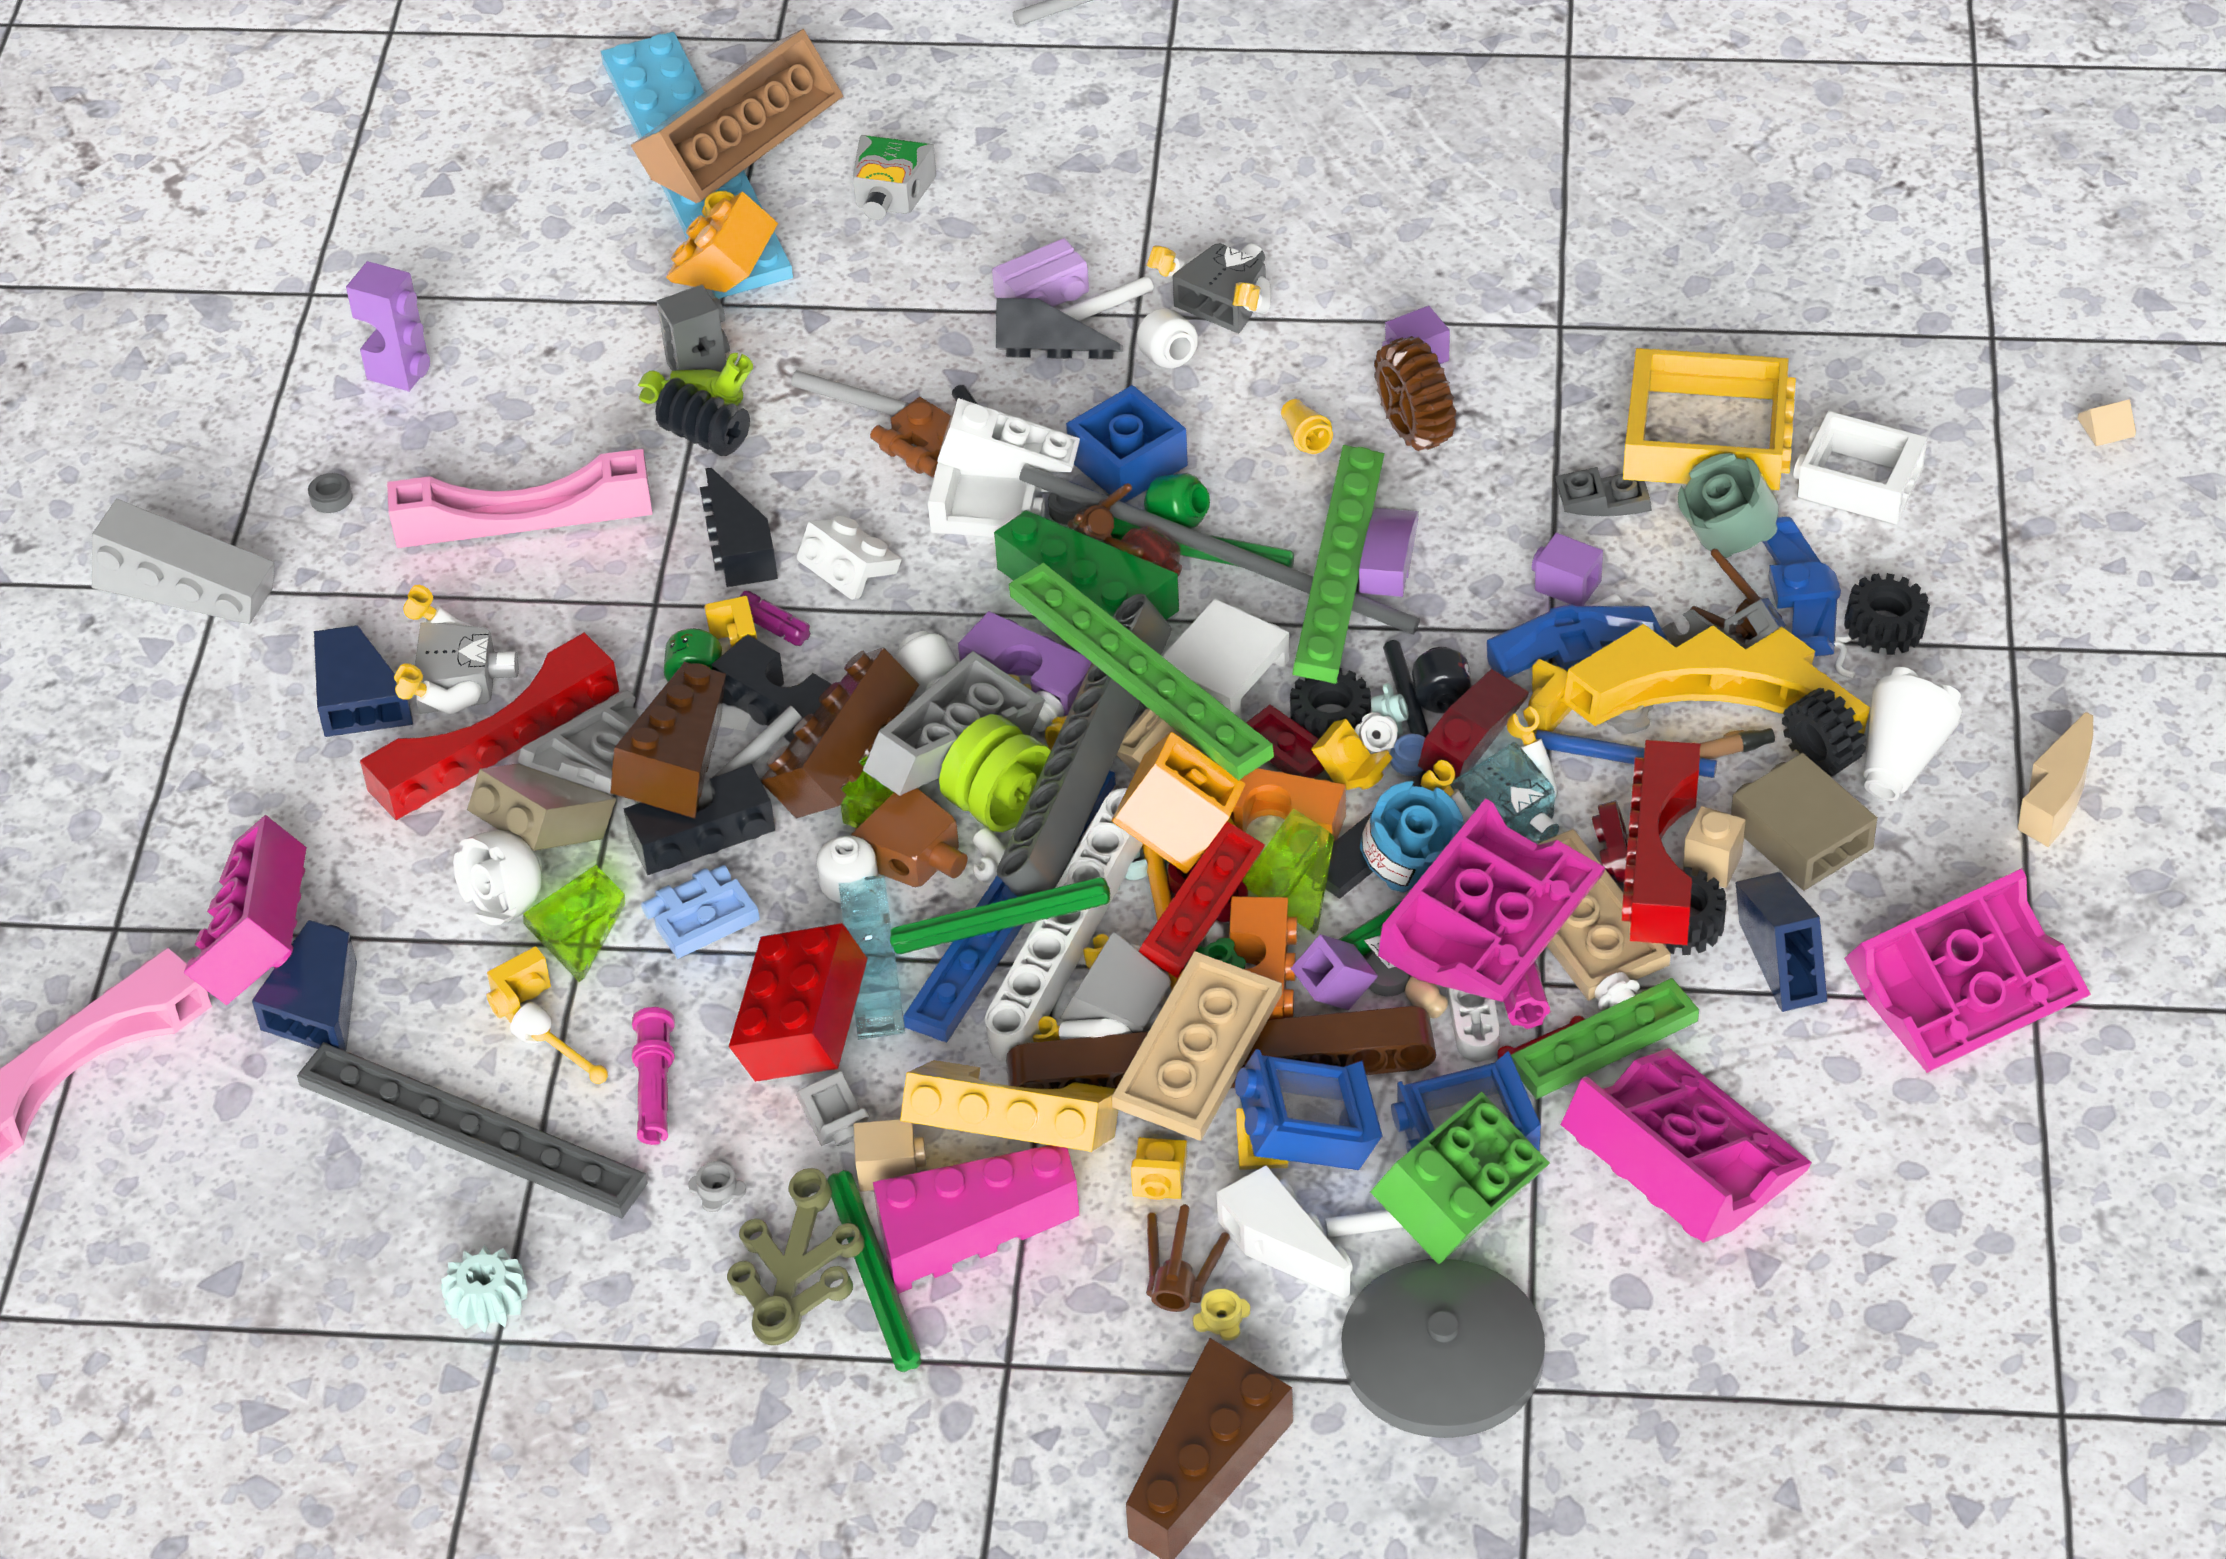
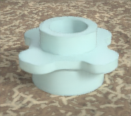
(1391, 705)

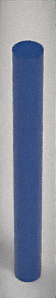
(1607, 750)

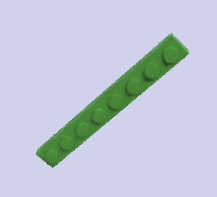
(1338, 565)
(1142, 671)

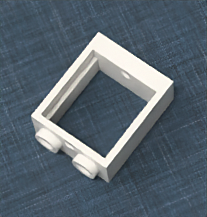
(1870, 443)

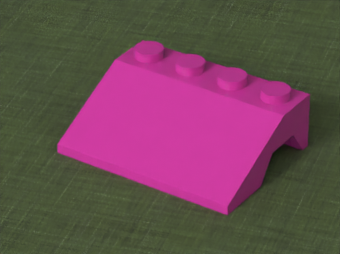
(1486, 907)
(1966, 973)
(1684, 1144)

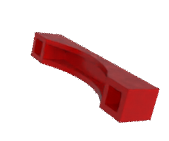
(420, 769)
(1654, 886)

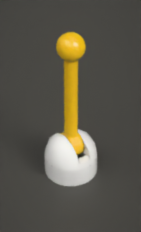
(533, 1026)

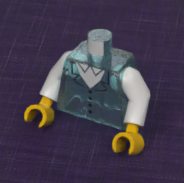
(1514, 779)

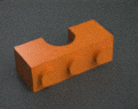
(1279, 792)
(1262, 938)

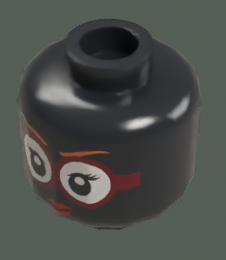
(1440, 678)

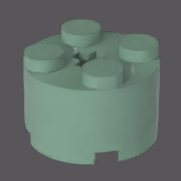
(1729, 504)

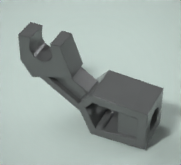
(1760, 614)

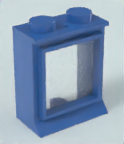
(1431, 1102)
(1308, 1111)

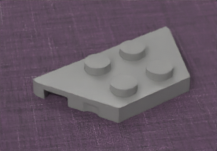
(584, 746)

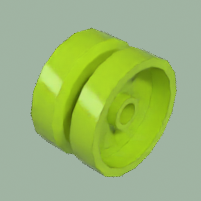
(992, 771)

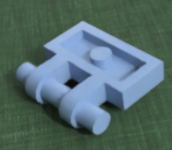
(700, 910)

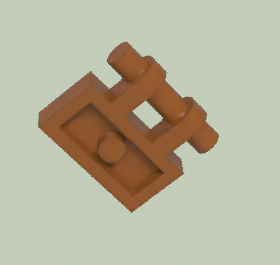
(919, 425)

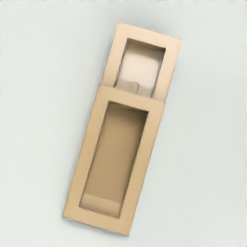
(2057, 783)

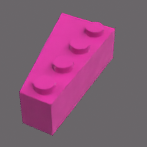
(251, 912)
(971, 1209)

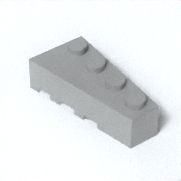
(176, 565)
(918, 739)

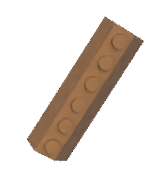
(739, 119)

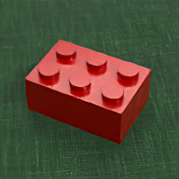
(798, 1002)

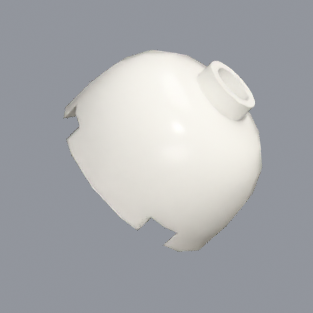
(498, 874)

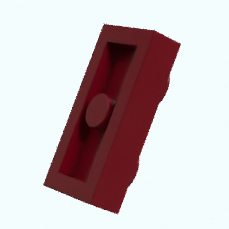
(1290, 743)

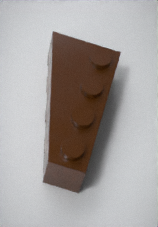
(839, 734)
(671, 742)
(1207, 1448)

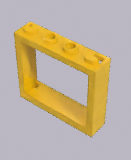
(1715, 376)

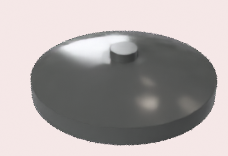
(1443, 1348)

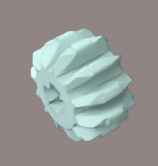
(484, 1288)

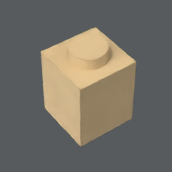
(1714, 844)
(886, 1151)

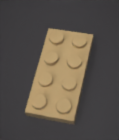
(1596, 940)
(1197, 1046)

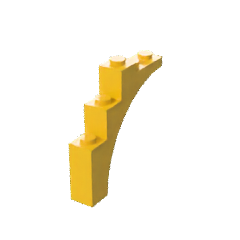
(1706, 668)

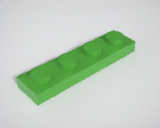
(1605, 1038)

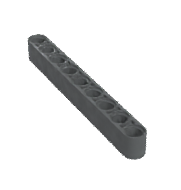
(1077, 765)

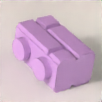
(1048, 273)

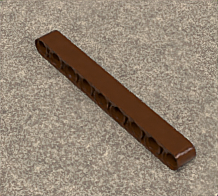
(1380, 1038)

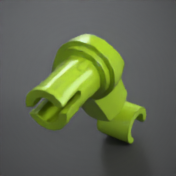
(723, 384)

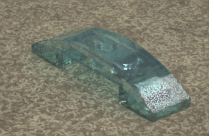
(868, 921)

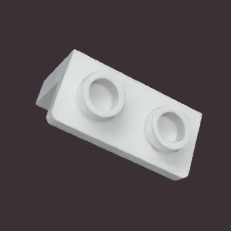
(845, 554)

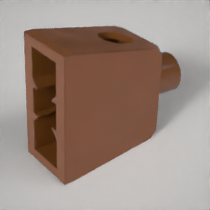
(913, 839)

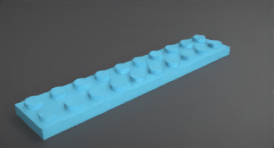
(652, 86)

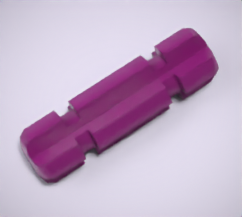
(777, 620)

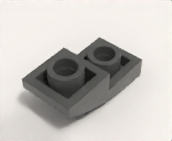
(1591, 495)

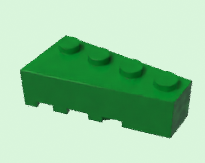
(1091, 566)

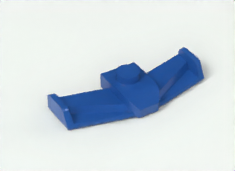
(1805, 585)
(1565, 634)

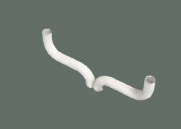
(1839, 642)

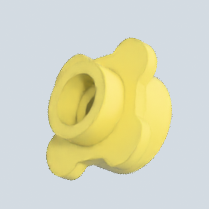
(1217, 1303)

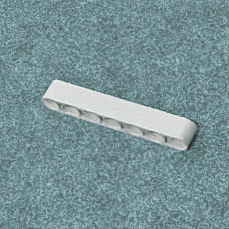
(1103, 853)

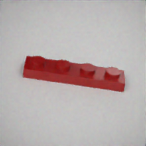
(1201, 899)

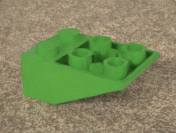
(1459, 1177)

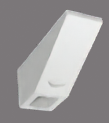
(999, 443)
(1275, 1230)

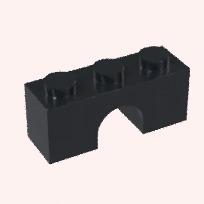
(756, 680)
(737, 814)

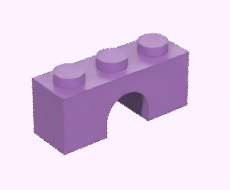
(397, 347)
(1027, 653)

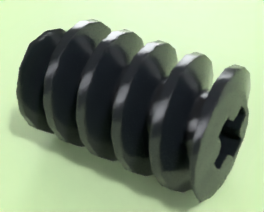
(701, 417)

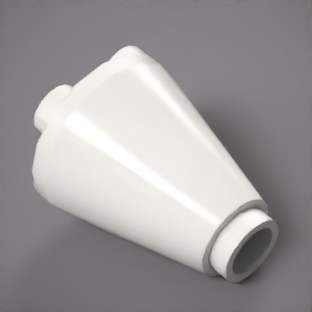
(1906, 730)

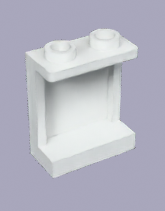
(979, 503)
(1228, 652)

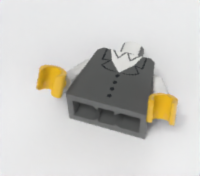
(1218, 283)

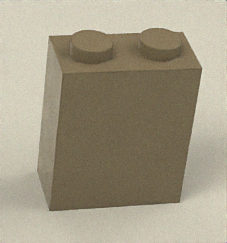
(540, 806)
(1804, 821)

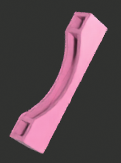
(438, 512)
(145, 1004)

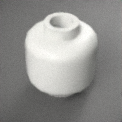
(1167, 338)
(925, 658)
(844, 861)

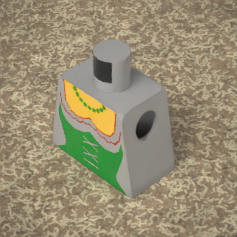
(891, 175)

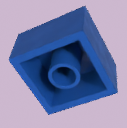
(1128, 442)

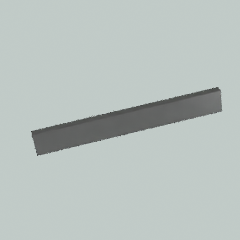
(473, 1130)

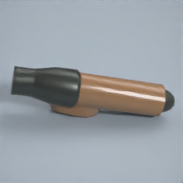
(1736, 742)

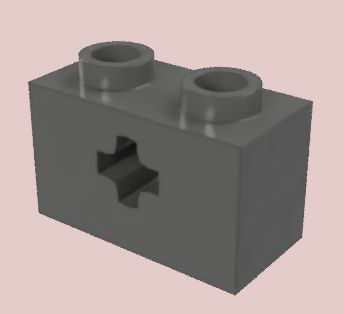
(693, 330)

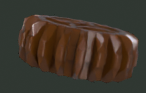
(1415, 393)

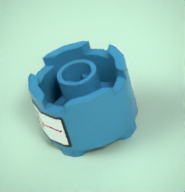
(1408, 833)

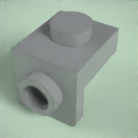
(832, 1109)

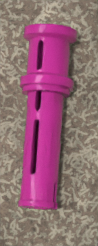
(653, 1058)

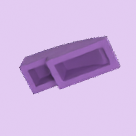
(1387, 552)

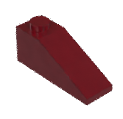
(1472, 723)

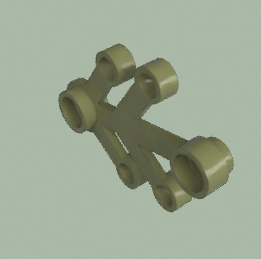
(795, 1263)

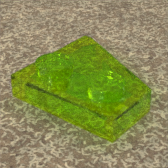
(1295, 868)
(577, 919)

